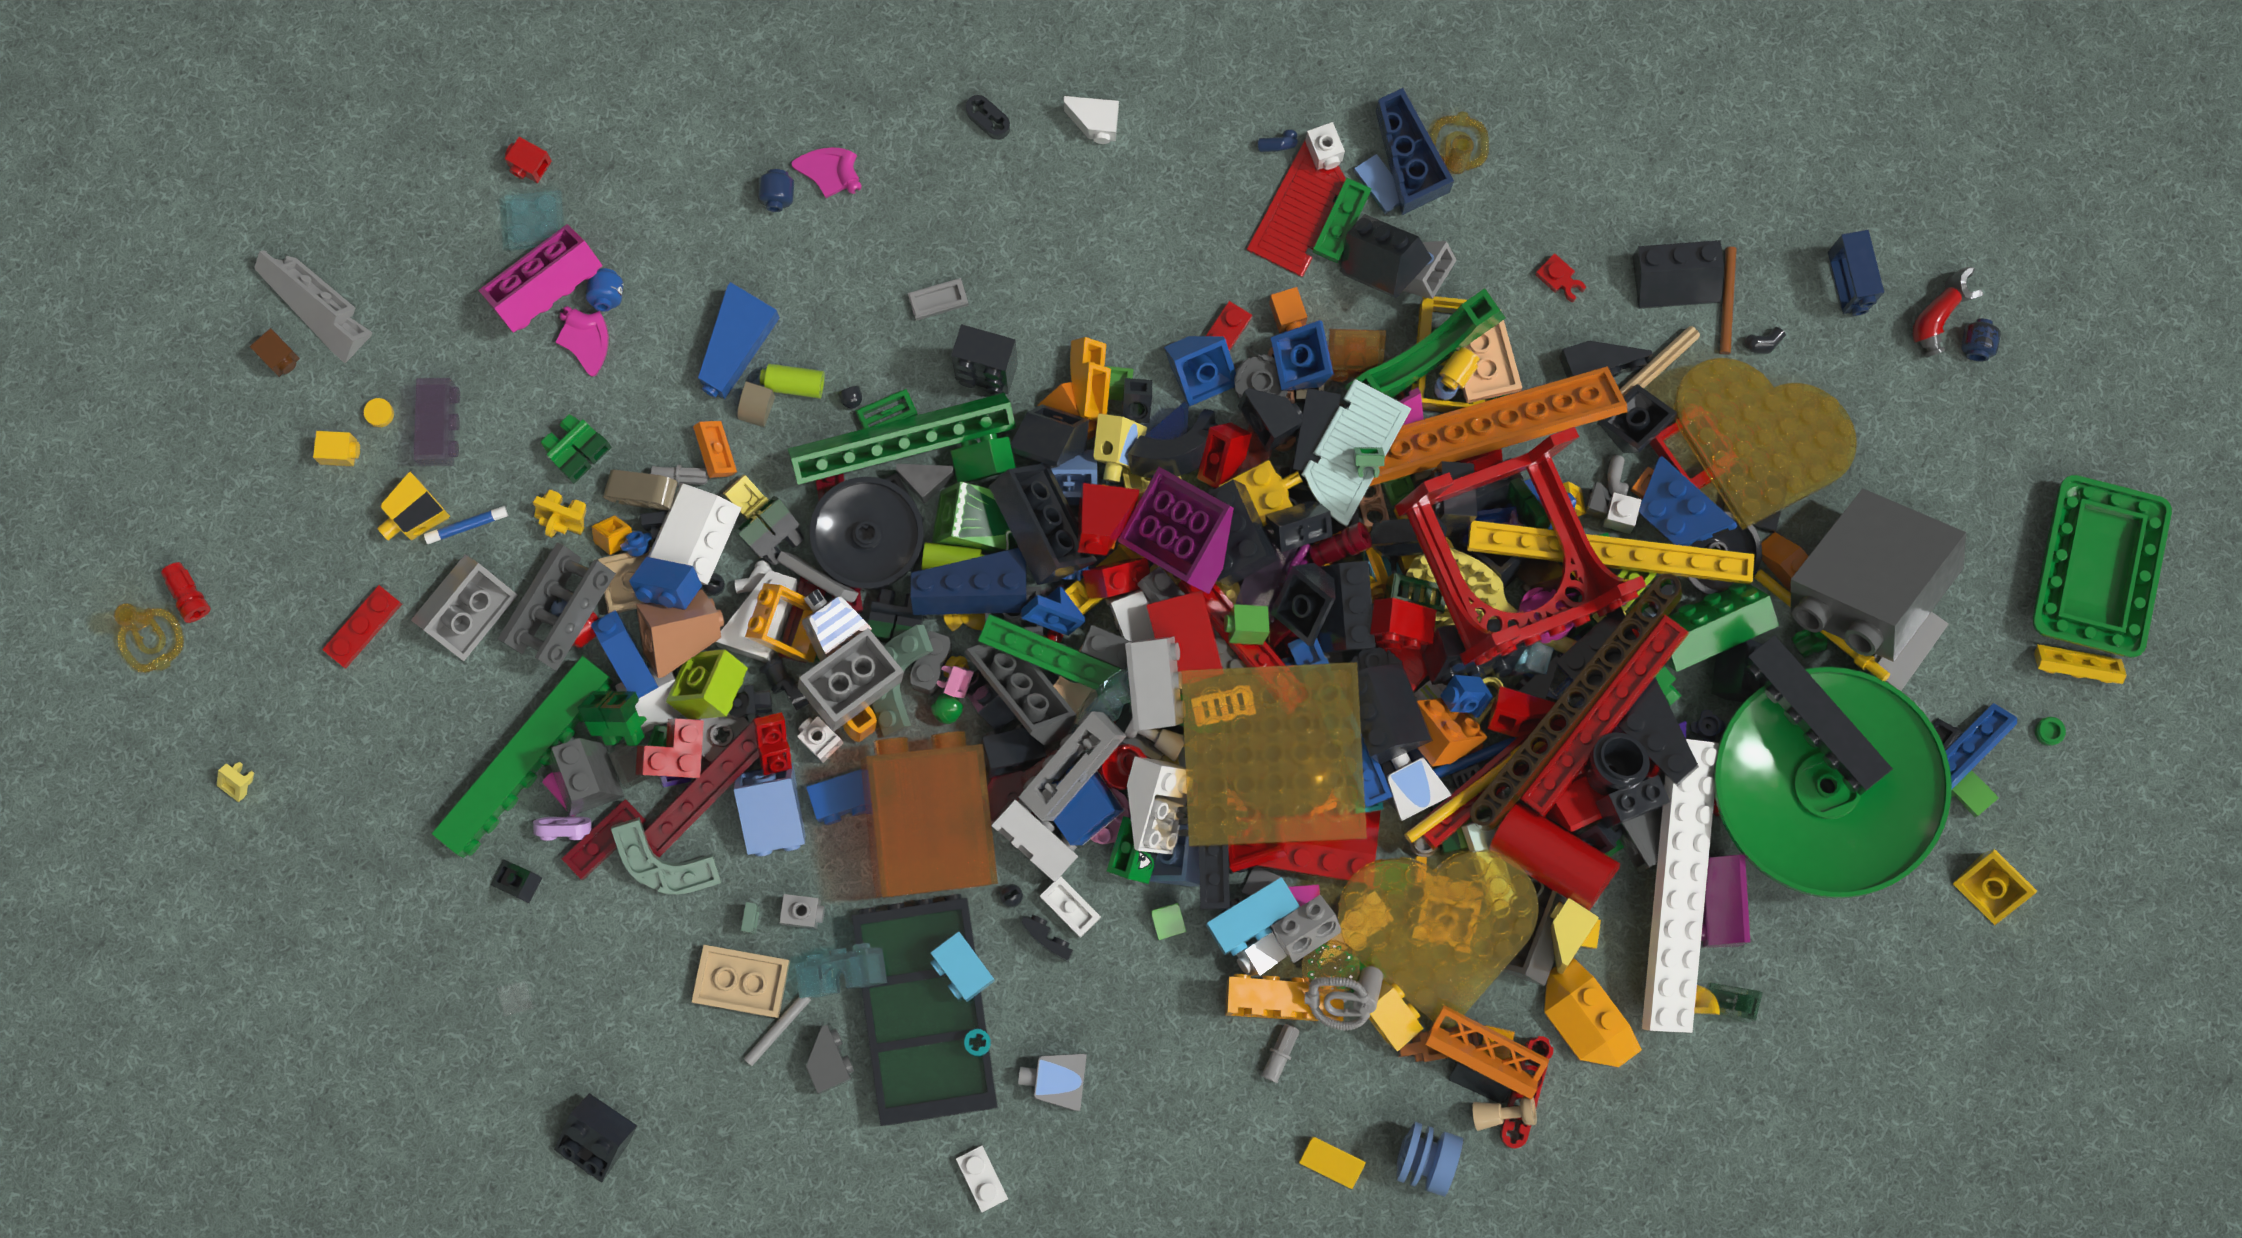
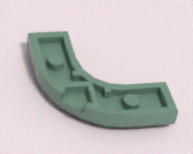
(904, 649)
(660, 874)

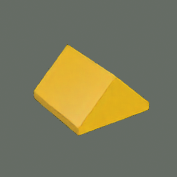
(1994, 886)

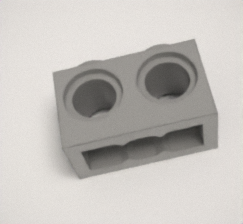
(1306, 928)

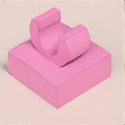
(957, 682)

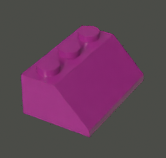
(1726, 903)

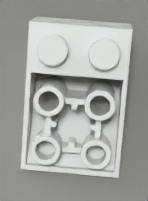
(1154, 796)

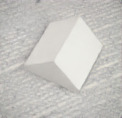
(654, 704)

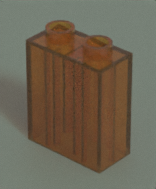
(928, 816)

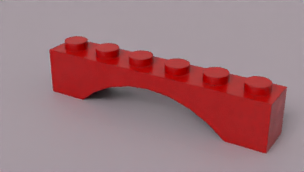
(1520, 713)

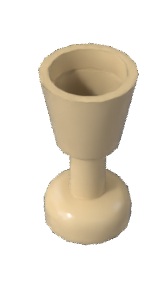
(1492, 1114)

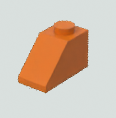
(1782, 557)

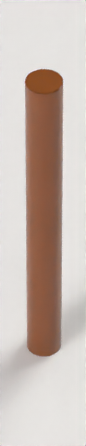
(1728, 300)

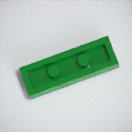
(1341, 219)

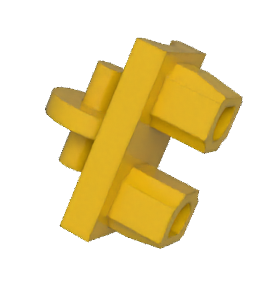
(557, 517)

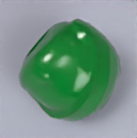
(947, 708)

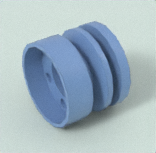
(1428, 1158)

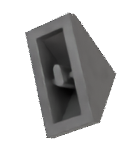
(925, 479)

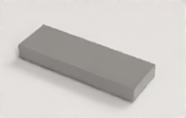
(816, 576)

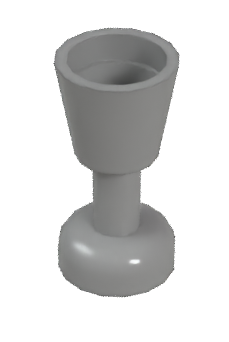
(1165, 741)

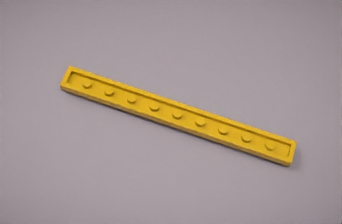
(1615, 552)

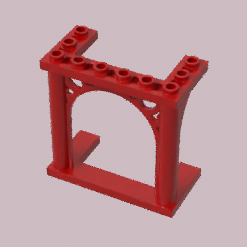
(1599, 587)

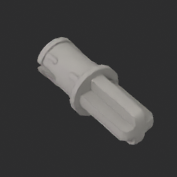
(690, 476)
(1280, 1053)

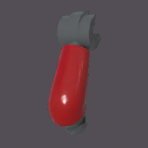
(1933, 317)

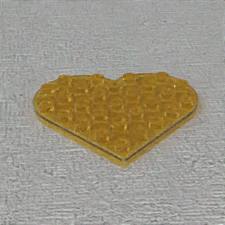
(1762, 440)
(1441, 928)

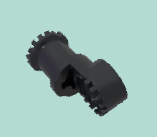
(782, 681)

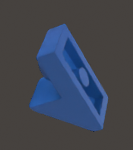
(1054, 612)

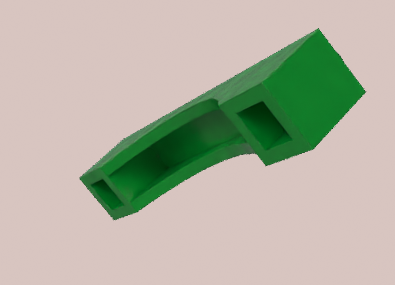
(1459, 330)

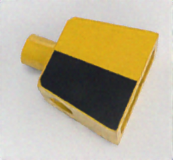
(411, 510)

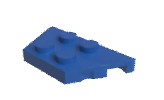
(1680, 508)

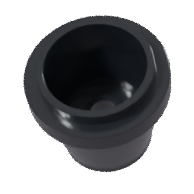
(1617, 763)

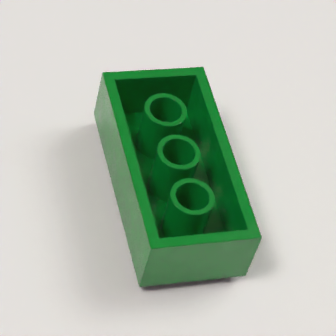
(1721, 623)

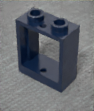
(1855, 272)

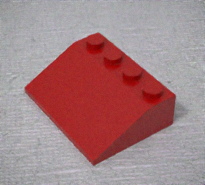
(1331, 858)

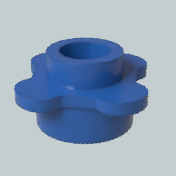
(636, 543)

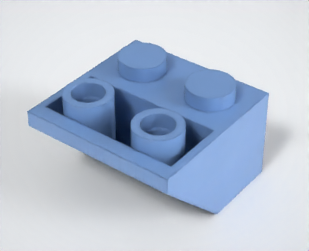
(1074, 473)

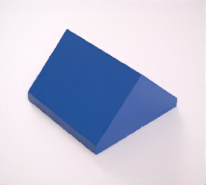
(1302, 357)

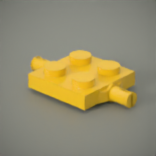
(1267, 488)

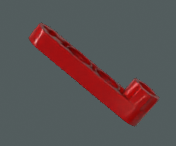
(1509, 1126)

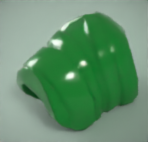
(1810, 642)

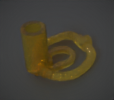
(1459, 153)
(137, 618)

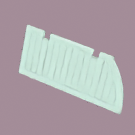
(1369, 422)

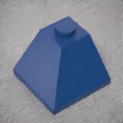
(1201, 366)

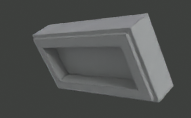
(938, 299)

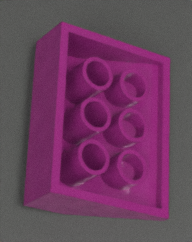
(1180, 530)

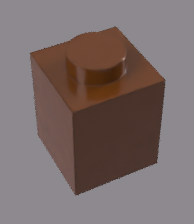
(275, 353)

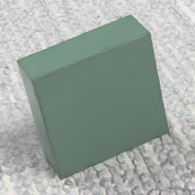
(750, 918)

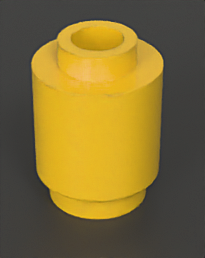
(1459, 368)

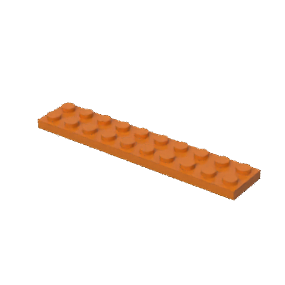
(1502, 423)

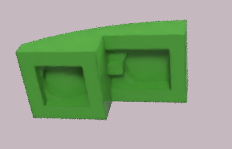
(1974, 794)

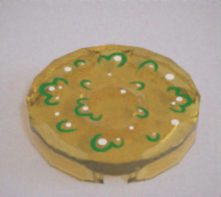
(1331, 960)

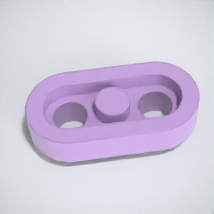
(552, 827)

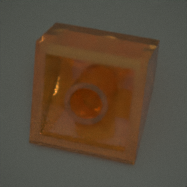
(1355, 351)

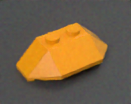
(1588, 1017)

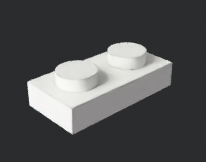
(1070, 906)
(982, 1178)

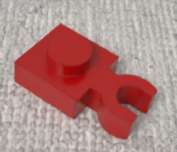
(1558, 275)

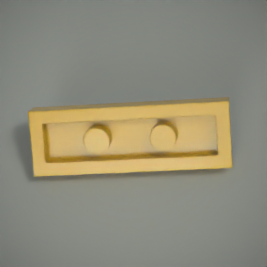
(2080, 664)

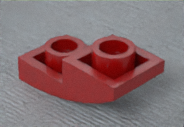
(772, 743)

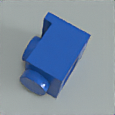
(1466, 695)

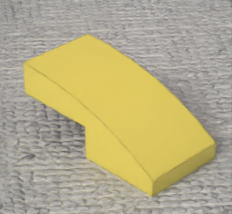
(747, 496)

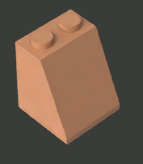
(676, 634)

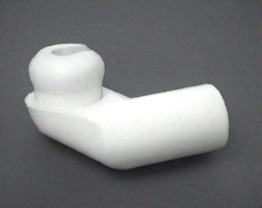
(749, 584)

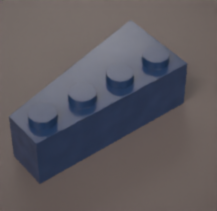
(1411, 154)
(972, 586)

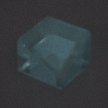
(1535, 659)

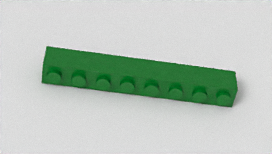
(901, 438)
(520, 760)

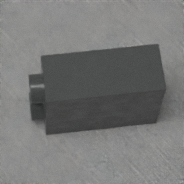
(1877, 575)

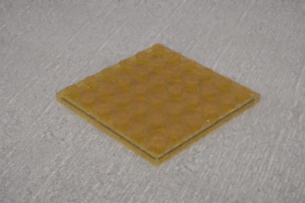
(1273, 754)

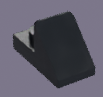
(516, 881)

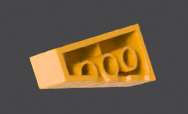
(1272, 999)

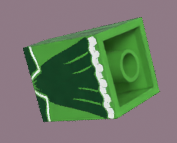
(971, 519)

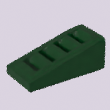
(1395, 580)

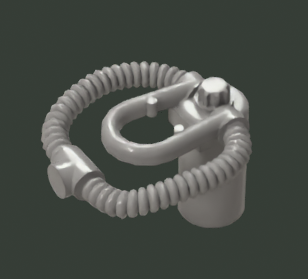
(1364, 999)

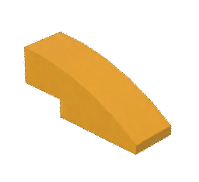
(1089, 377)

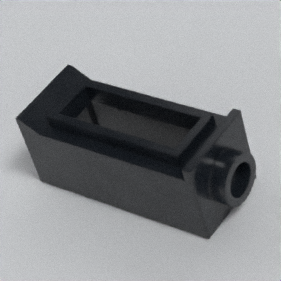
(1396, 538)

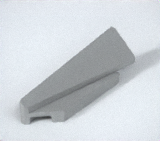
(315, 304)

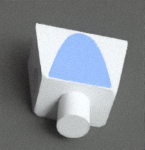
(1414, 786)

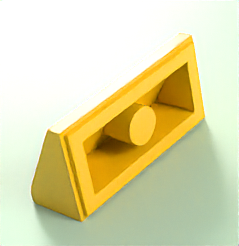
(1332, 1162)

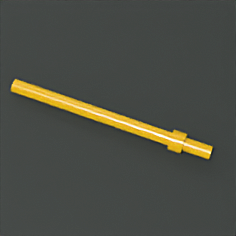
(1862, 661)
(1459, 800)

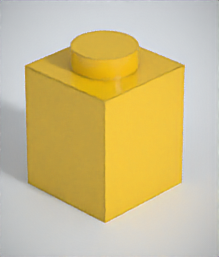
(336, 448)

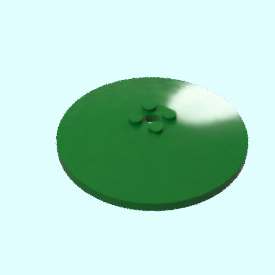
(1836, 840)

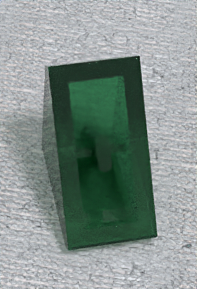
(1737, 1002)

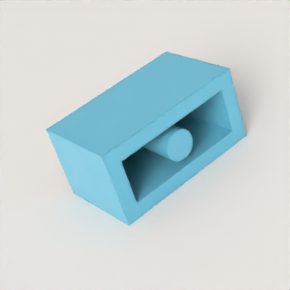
(962, 967)

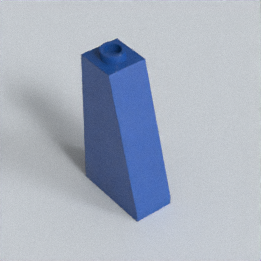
(736, 338)

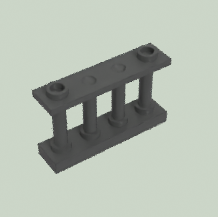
(541, 595)

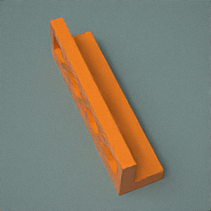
(1482, 1061)

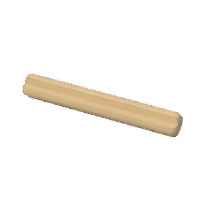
(1662, 360)

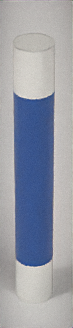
(466, 525)

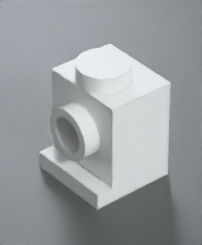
(826, 745)

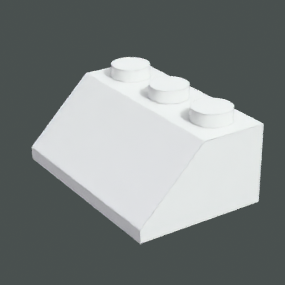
(695, 530)

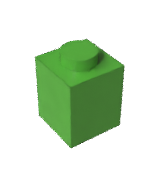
(1247, 624)

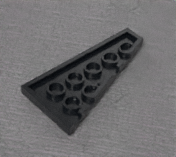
(1650, 717)

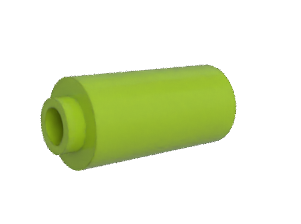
(793, 380)
(940, 554)

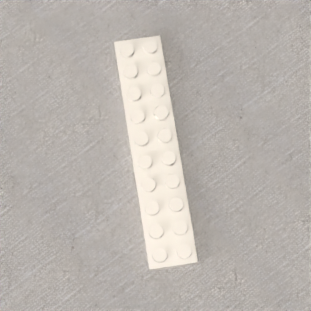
(1680, 896)

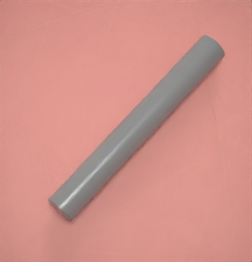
(776, 1030)

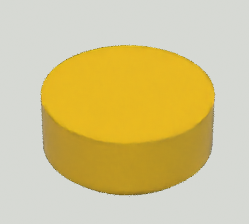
(378, 412)

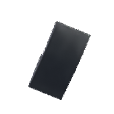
(1039, 931)

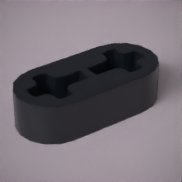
(991, 112)

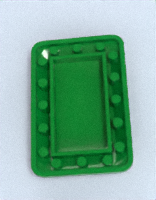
(2102, 566)

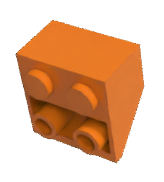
(1451, 733)

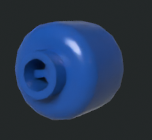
(604, 290)

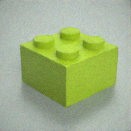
(707, 685)

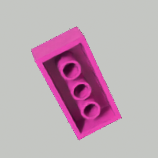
(541, 278)

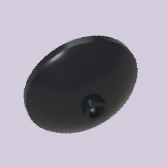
(1734, 540)

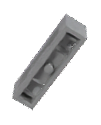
(1094, 732)

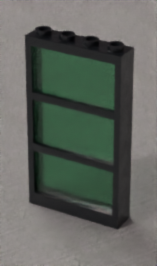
(917, 1020)

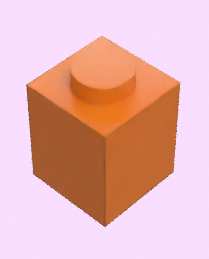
(1288, 310)

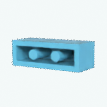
(1252, 917)

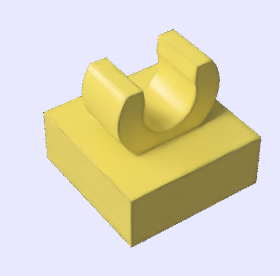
(233, 782)

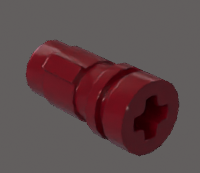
(1334, 548)

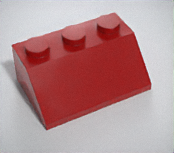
(1577, 804)

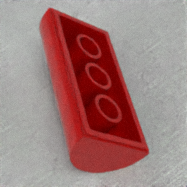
(1554, 856)

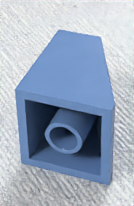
(769, 811)

